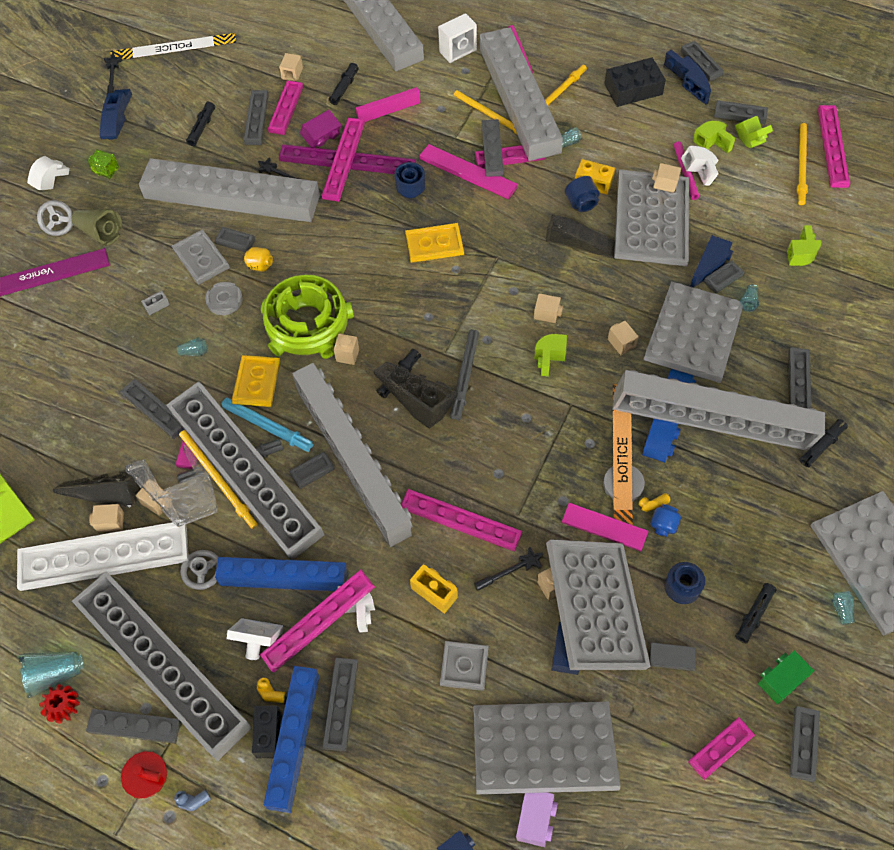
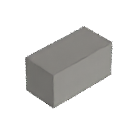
(155, 302)

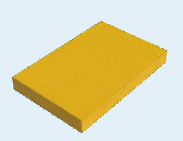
(434, 242)
(256, 381)

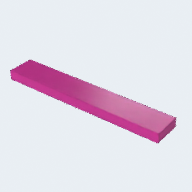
(833, 146)
(343, 159)
(468, 171)
(461, 520)
(317, 620)

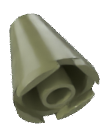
(98, 224)

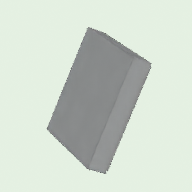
(464, 665)

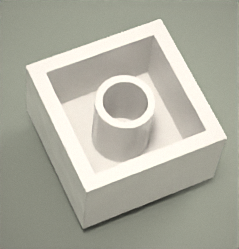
(457, 38)

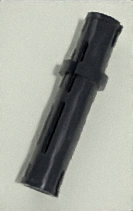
(346, 78)
(203, 118)
(407, 363)
(830, 437)
(744, 632)

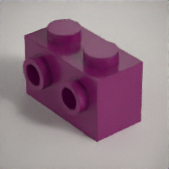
(320, 129)

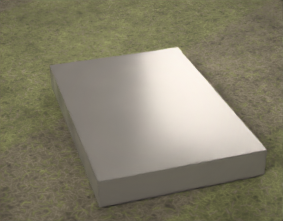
(200, 257)

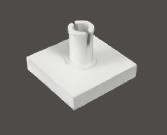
(255, 634)

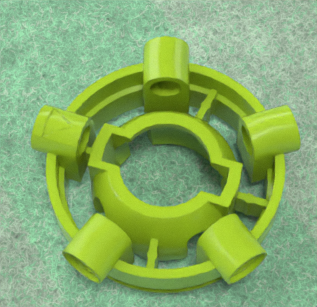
(312, 294)

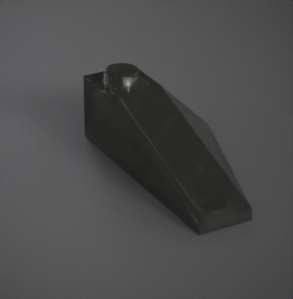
(573, 233)
(422, 398)
(103, 489)

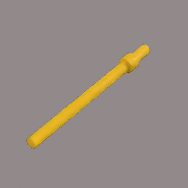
(573, 77)
(485, 110)
(802, 187)
(241, 509)

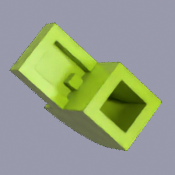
(714, 133)
(752, 133)
(803, 251)
(550, 348)

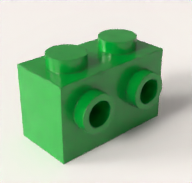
(785, 677)

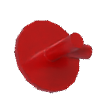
(144, 775)

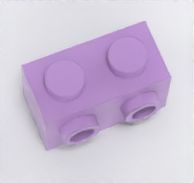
(536, 817)

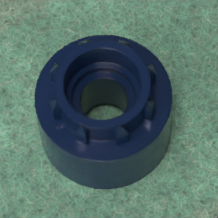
(410, 179)
(582, 193)
(676, 590)

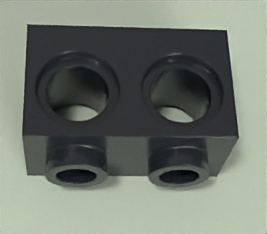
(265, 731)

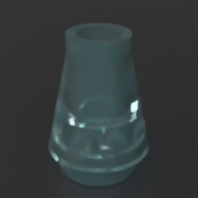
(571, 137)
(750, 298)
(194, 347)
(844, 606)

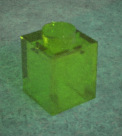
(103, 163)

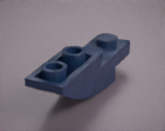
(691, 74)
(113, 113)

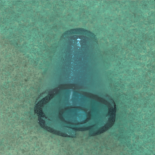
(47, 670)

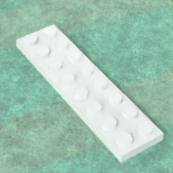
(95, 555)

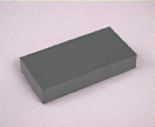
(235, 239)
(723, 276)
(311, 470)
(672, 656)

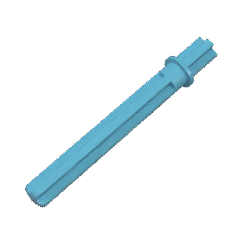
(265, 423)

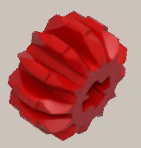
(64, 707)

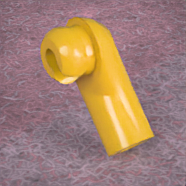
(647, 505)
(267, 692)

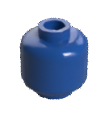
(665, 520)

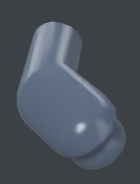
(191, 802)

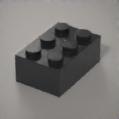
(634, 82)

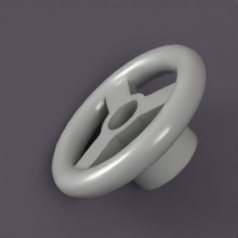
(48, 229)
(194, 563)

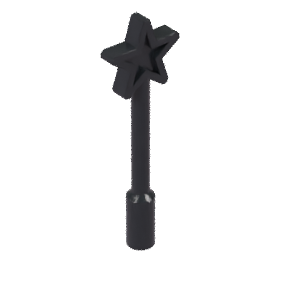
(112, 62)
(268, 167)
(527, 560)

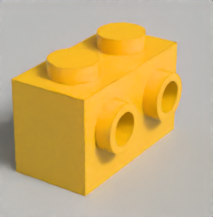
(601, 174)
(434, 588)

